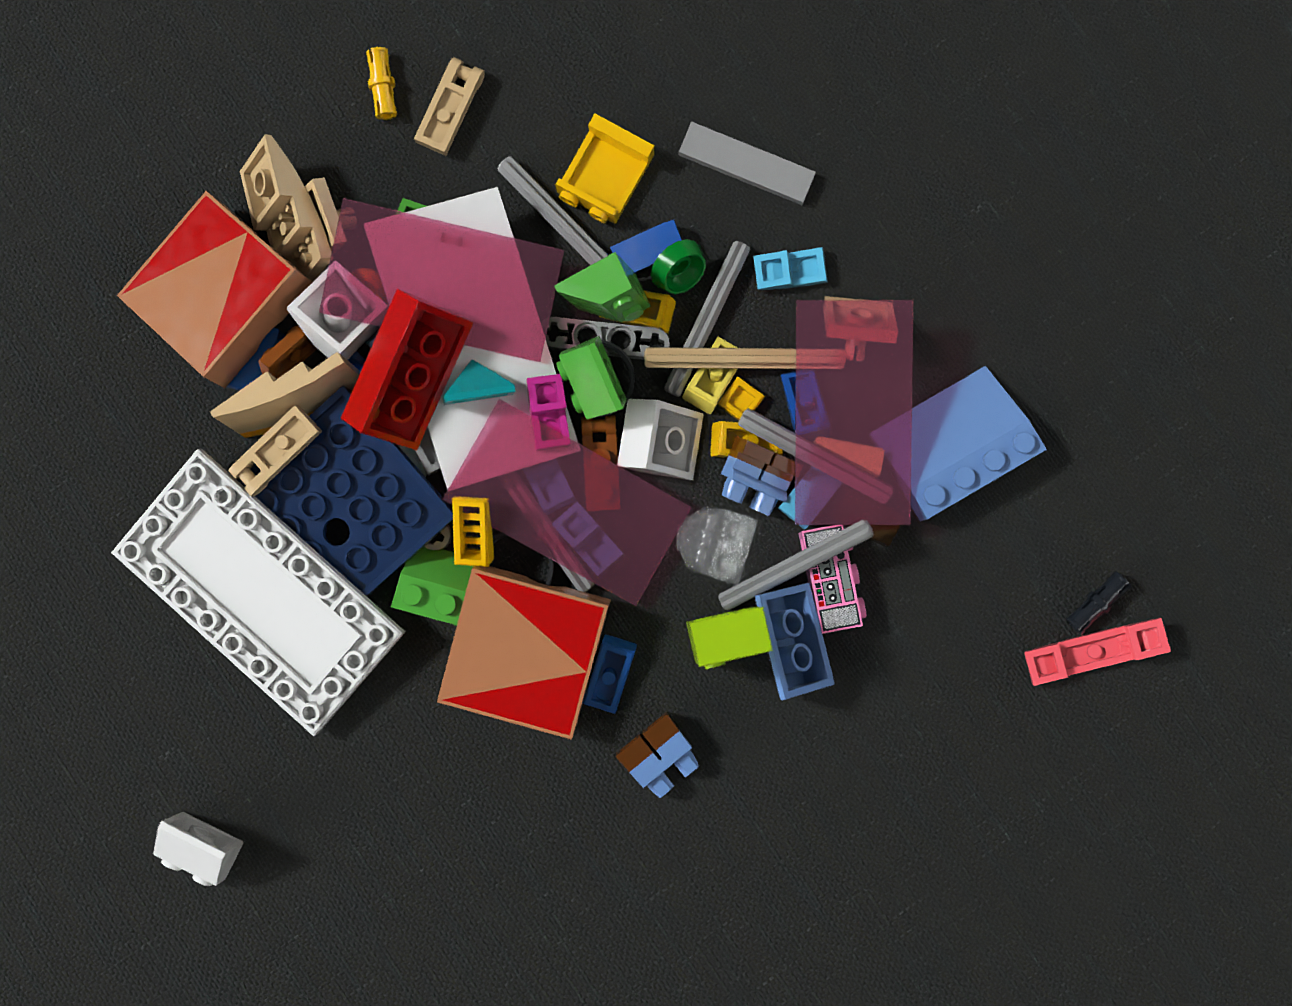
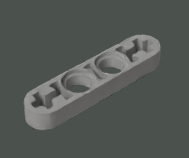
(605, 331)

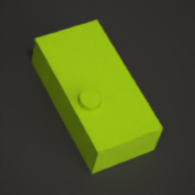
(728, 636)

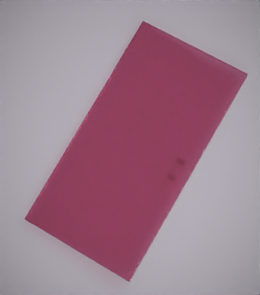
(471, 272)
(853, 412)
(569, 502)

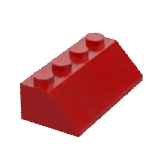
(406, 370)

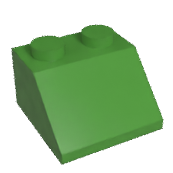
(606, 290)
(591, 378)
(432, 586)

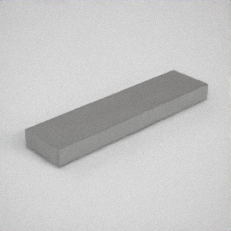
(746, 163)

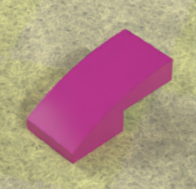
(548, 402)

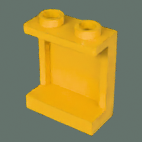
(605, 170)

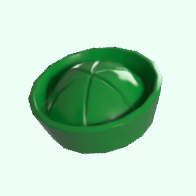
(678, 267)

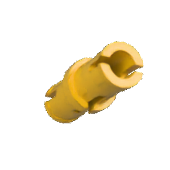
(381, 83)

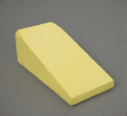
(709, 383)

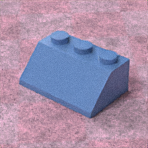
(796, 641)

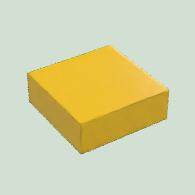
(739, 398)

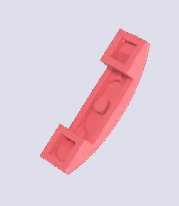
(1096, 650)

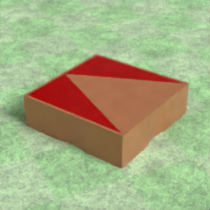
(214, 290)
(523, 651)

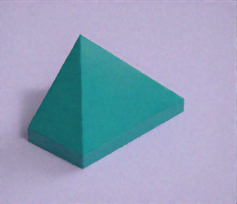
(477, 384)

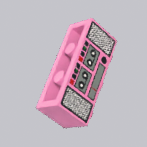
(834, 585)

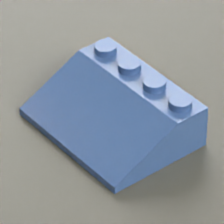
(966, 442)

